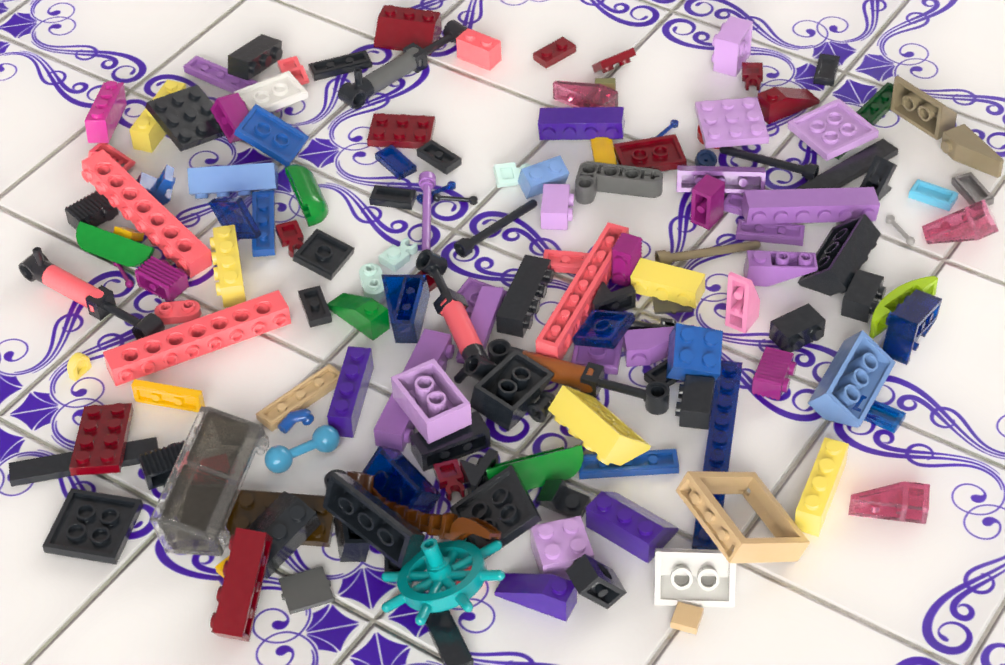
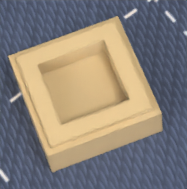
(687, 618)

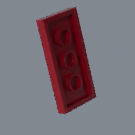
(101, 439)

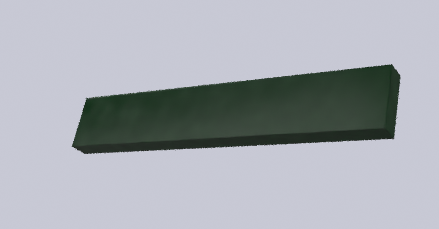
(876, 107)

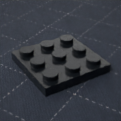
(186, 117)
(501, 503)
(93, 526)

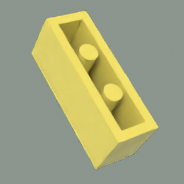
(668, 282)

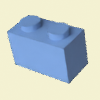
(546, 172)

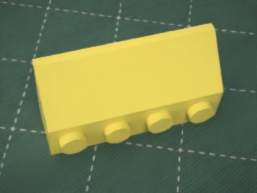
(597, 427)

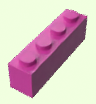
(105, 112)

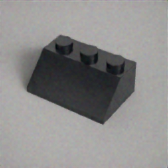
(289, 524)

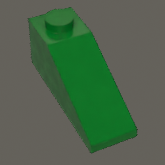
(361, 313)

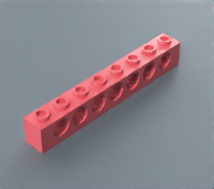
(146, 213)
(578, 298)
(197, 337)

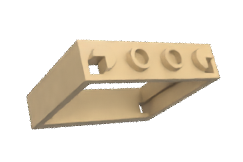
(697, 493)

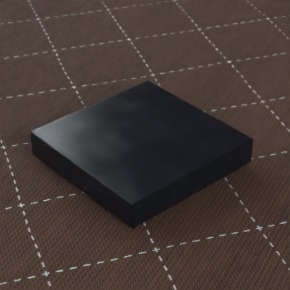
(323, 254)

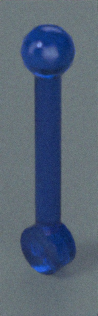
(673, 124)
(450, 185)

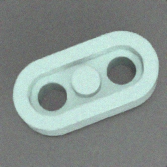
(372, 281)

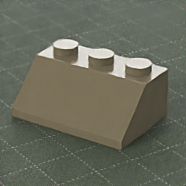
(921, 109)

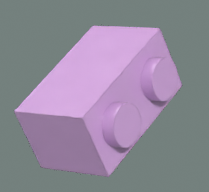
(555, 206)

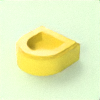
(78, 365)

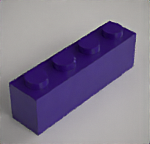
(581, 123)
(351, 391)

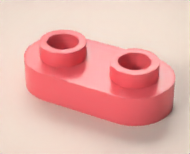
(178, 311)

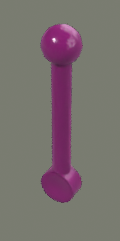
(129, 283)

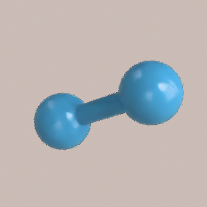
(324, 439)

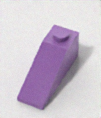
(646, 346)

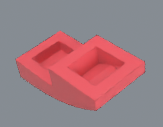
(292, 64)

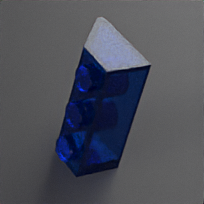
(400, 480)

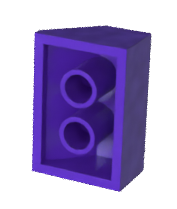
(628, 525)

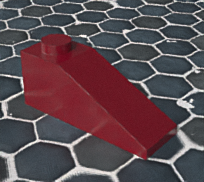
(782, 102)

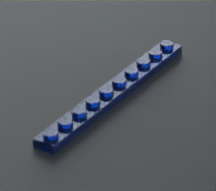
(720, 436)

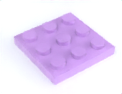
(731, 122)
(833, 129)

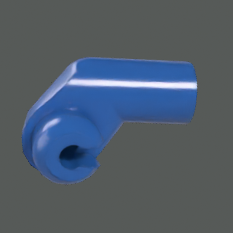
(293, 417)

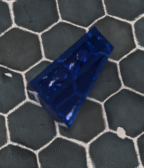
(407, 305)
(908, 323)

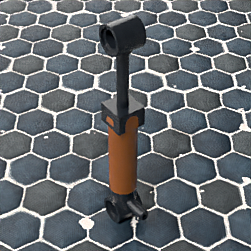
(587, 378)

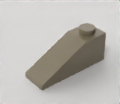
(969, 149)

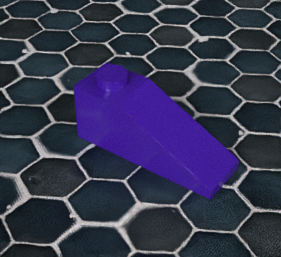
(539, 592)

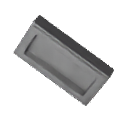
(971, 189)

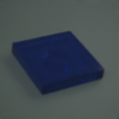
(234, 212)
(603, 329)

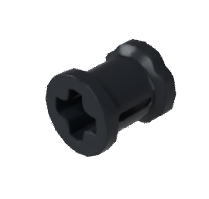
(541, 407)

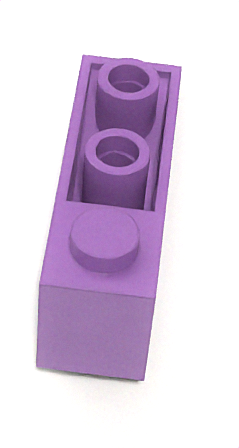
(774, 267)

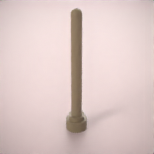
(668, 257)

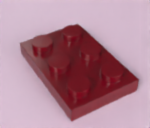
(400, 130)
(655, 153)

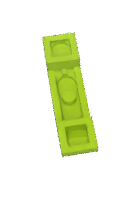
(891, 300)

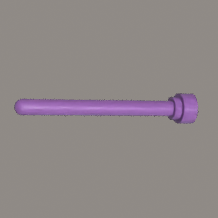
(427, 182)

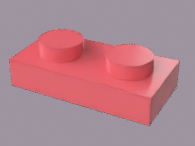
(565, 260)

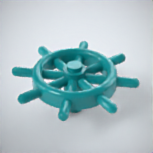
(442, 577)

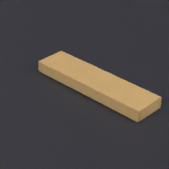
(299, 397)

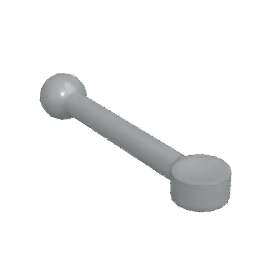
(890, 219)

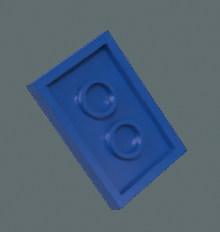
(271, 135)

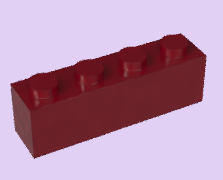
(241, 584)

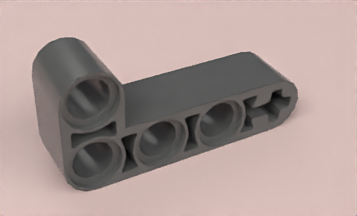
(616, 179)

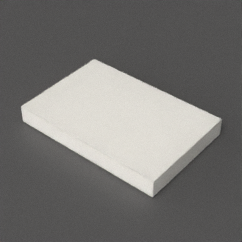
(273, 92)

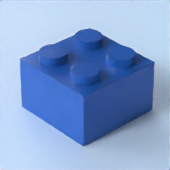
(694, 352)

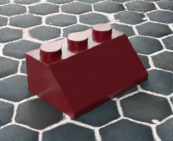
(402, 26)

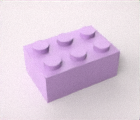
(431, 400)

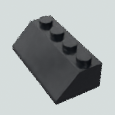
(841, 256)
(372, 519)

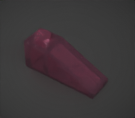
(584, 94)
(963, 225)
(894, 502)

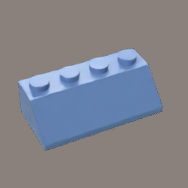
(232, 179)
(855, 371)

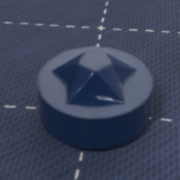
(705, 158)

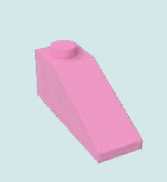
(742, 303)

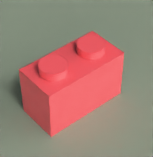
(478, 49)

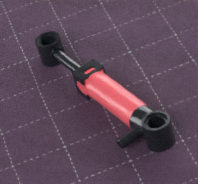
(98, 300)
(453, 309)

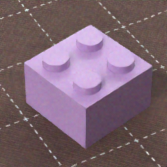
(732, 46)
(559, 545)

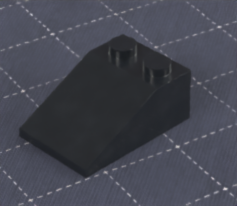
(510, 389)

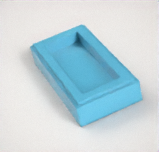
(933, 195)

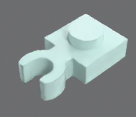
(507, 174)
(396, 256)

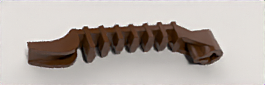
(445, 526)

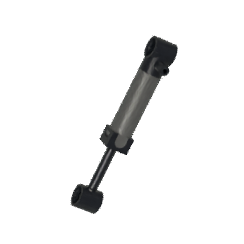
(413, 59)

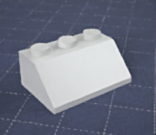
(694, 578)

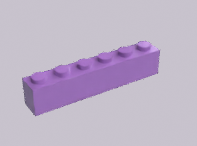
(809, 205)
(394, 426)

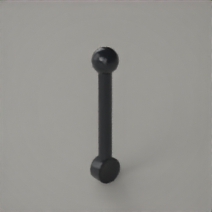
(473, 200)

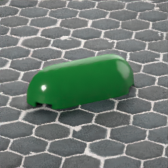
(307, 193)
(112, 246)
(543, 466)

